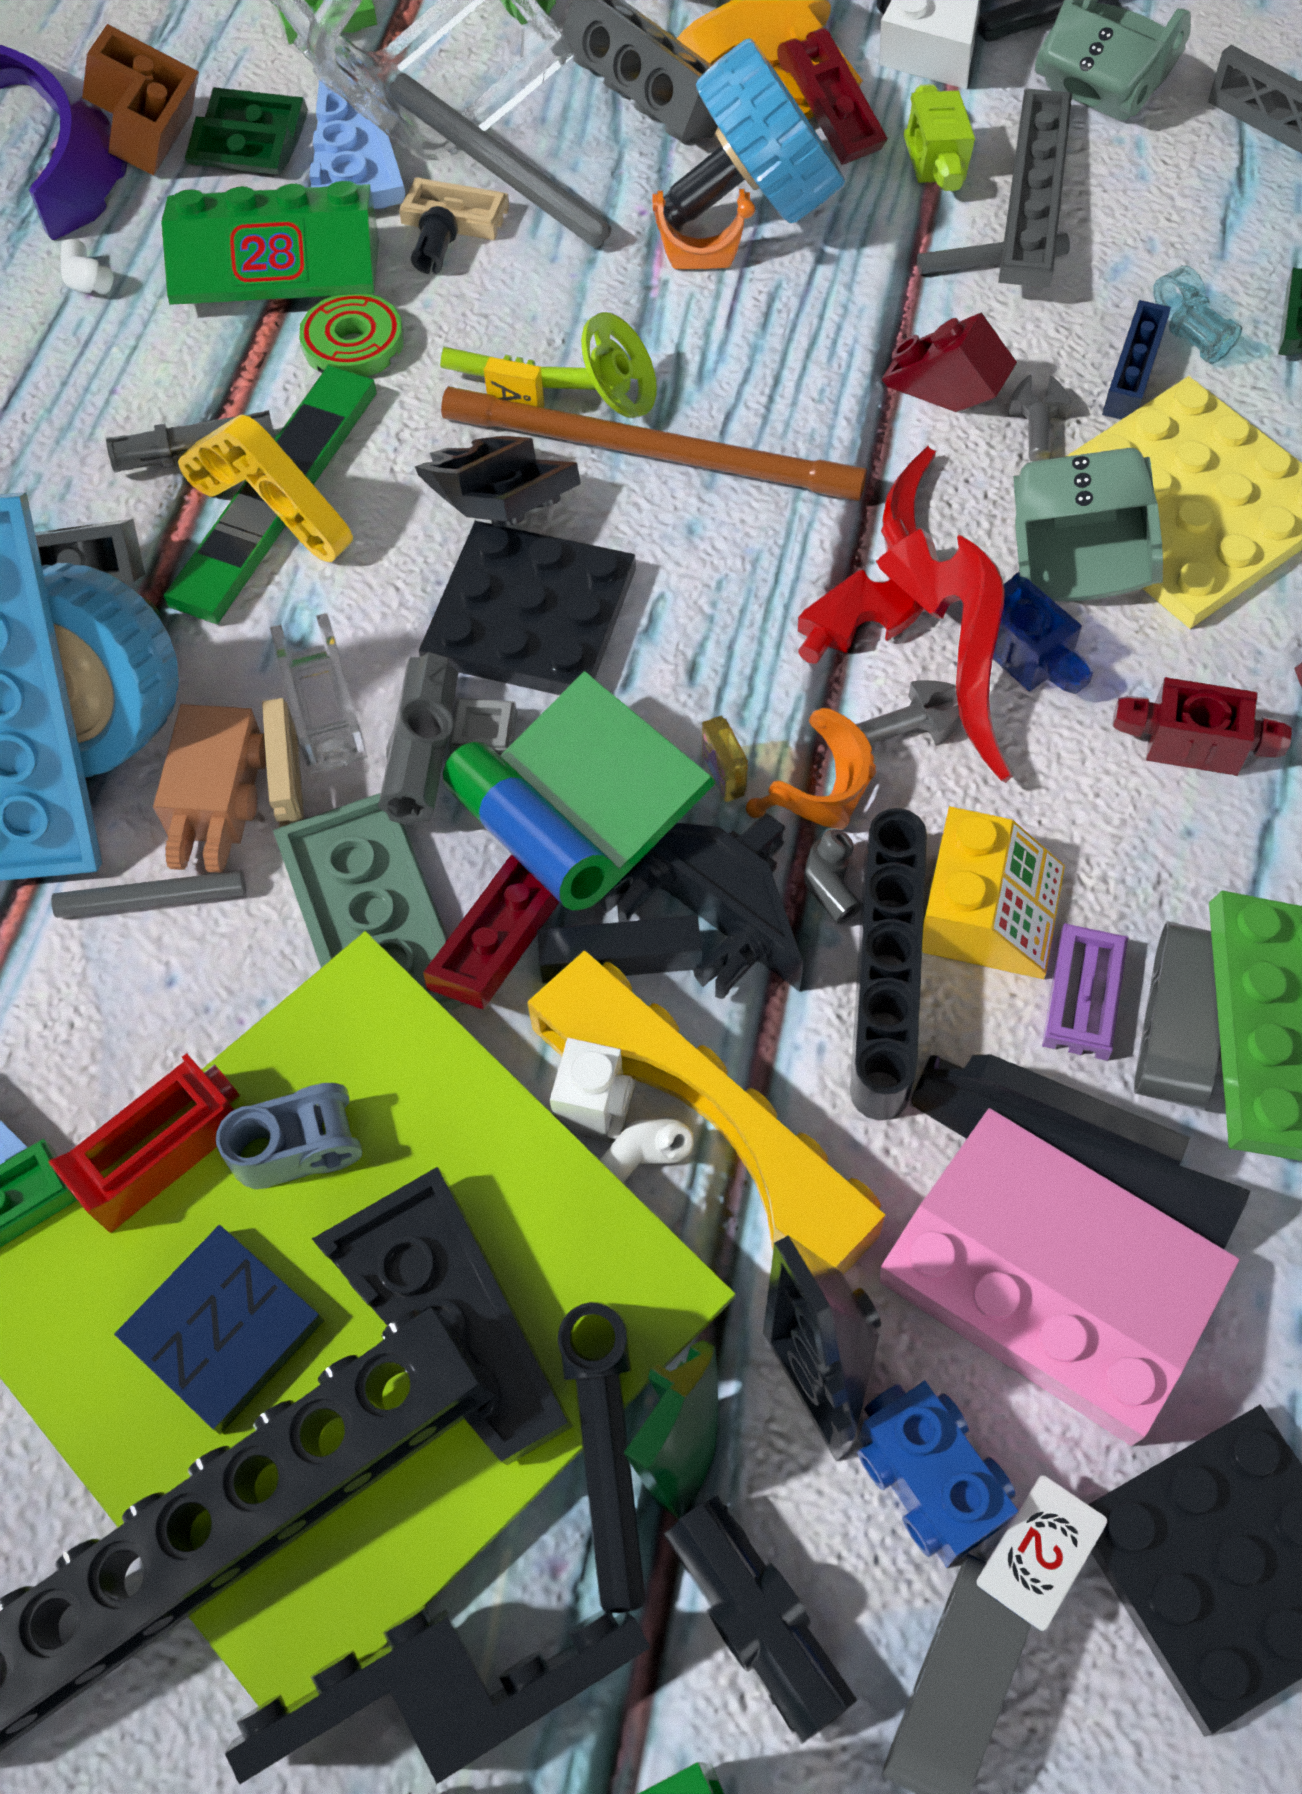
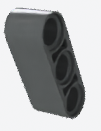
(1180, 1021)
(957, 1691)

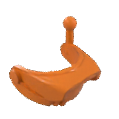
(707, 252)
(853, 773)

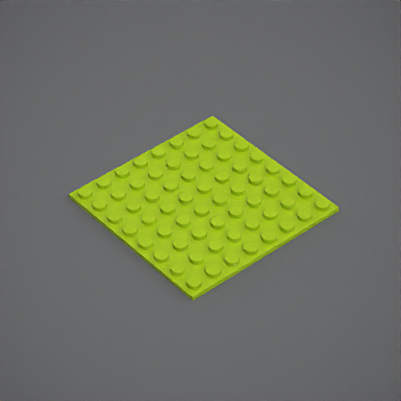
(542, 1212)

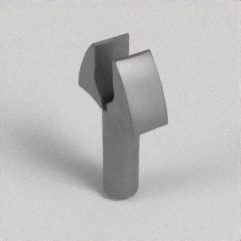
(1026, 404)
(918, 715)

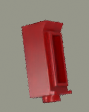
(161, 1161)

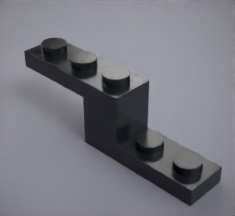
(437, 1692)

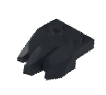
(498, 478)

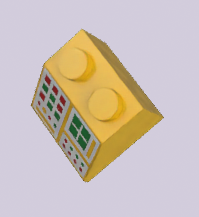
(992, 895)

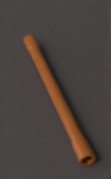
(817, 475)

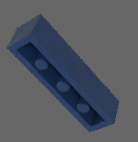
(1136, 359)

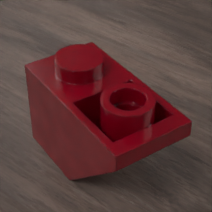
(952, 366)

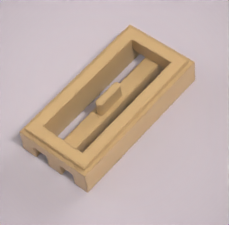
(475, 209)
(282, 762)

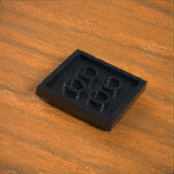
(529, 608)
(1214, 1566)

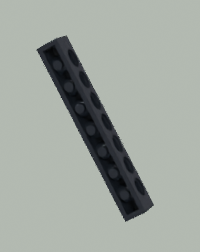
(243, 1532)

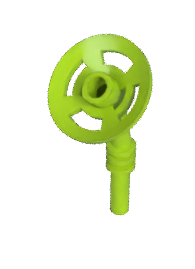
(606, 369)

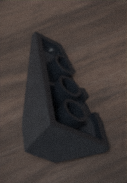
(821, 1339)

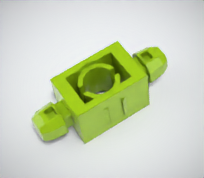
(939, 137)

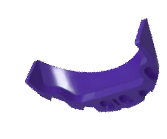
(81, 170)

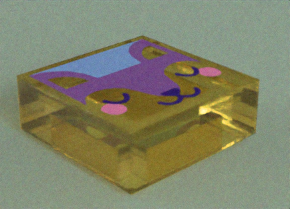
(724, 758)

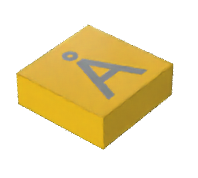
(514, 381)

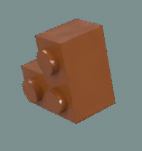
(143, 91)

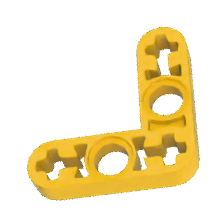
(248, 452)

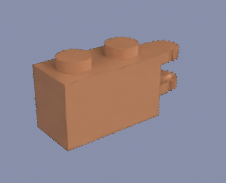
(209, 782)

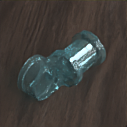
(1194, 316)

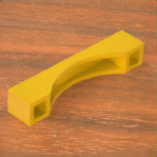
(789, 1170)

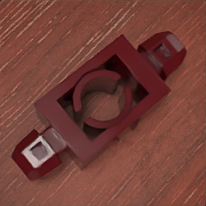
(1202, 726)

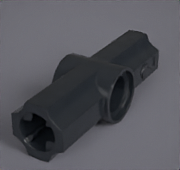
(760, 1619)

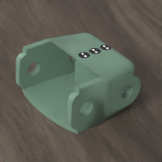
(1110, 55)
(1088, 525)

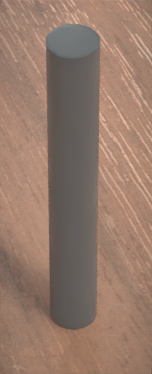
(973, 256)
(148, 894)

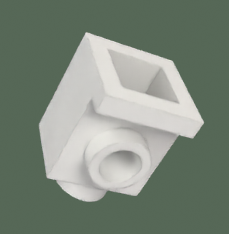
(591, 1091)

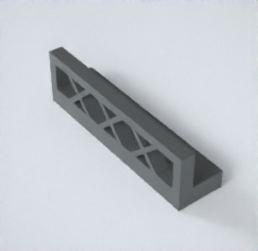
(1259, 96)

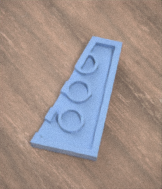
(353, 151)

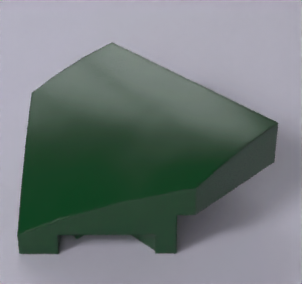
(680, 1434)

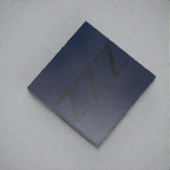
(219, 1328)

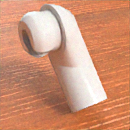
(81, 272)
(648, 1143)

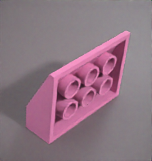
(1060, 1275)

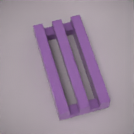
(1077, 1037)

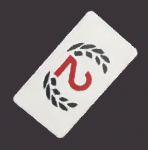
(1042, 1553)

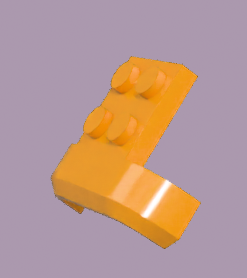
(767, 24)

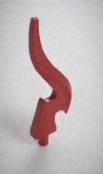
(935, 586)
(858, 599)

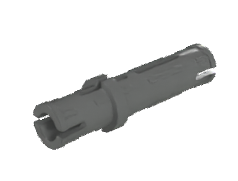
(166, 444)

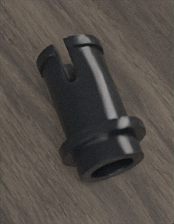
(437, 230)

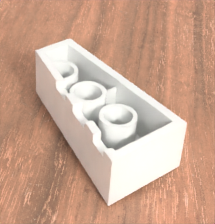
(930, 38)

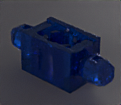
(1039, 640)

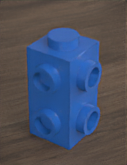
(923, 1454)

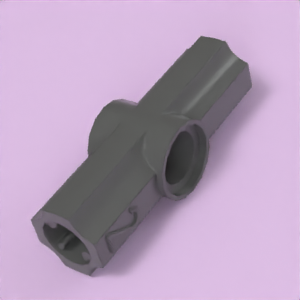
(419, 740)

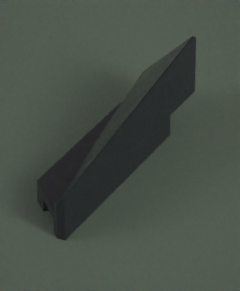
(1099, 1135)

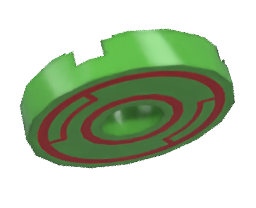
(347, 314)

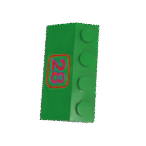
(270, 243)

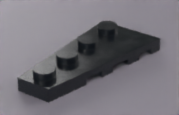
(423, 1254)

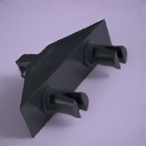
(730, 887)

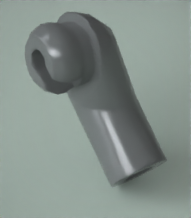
(826, 873)

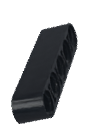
(884, 986)

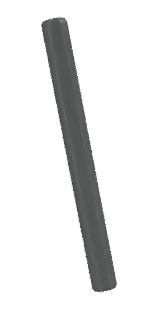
(500, 160)

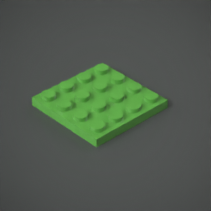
(1260, 1020)

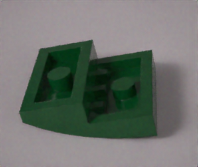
(247, 131)

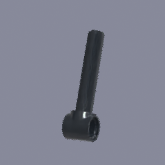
(605, 1463)

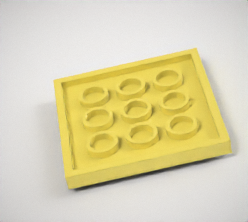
(1221, 495)

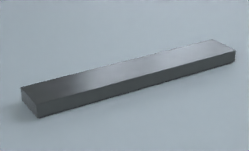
(1036, 189)

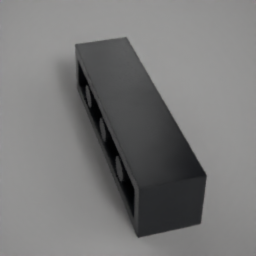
(630, 946)

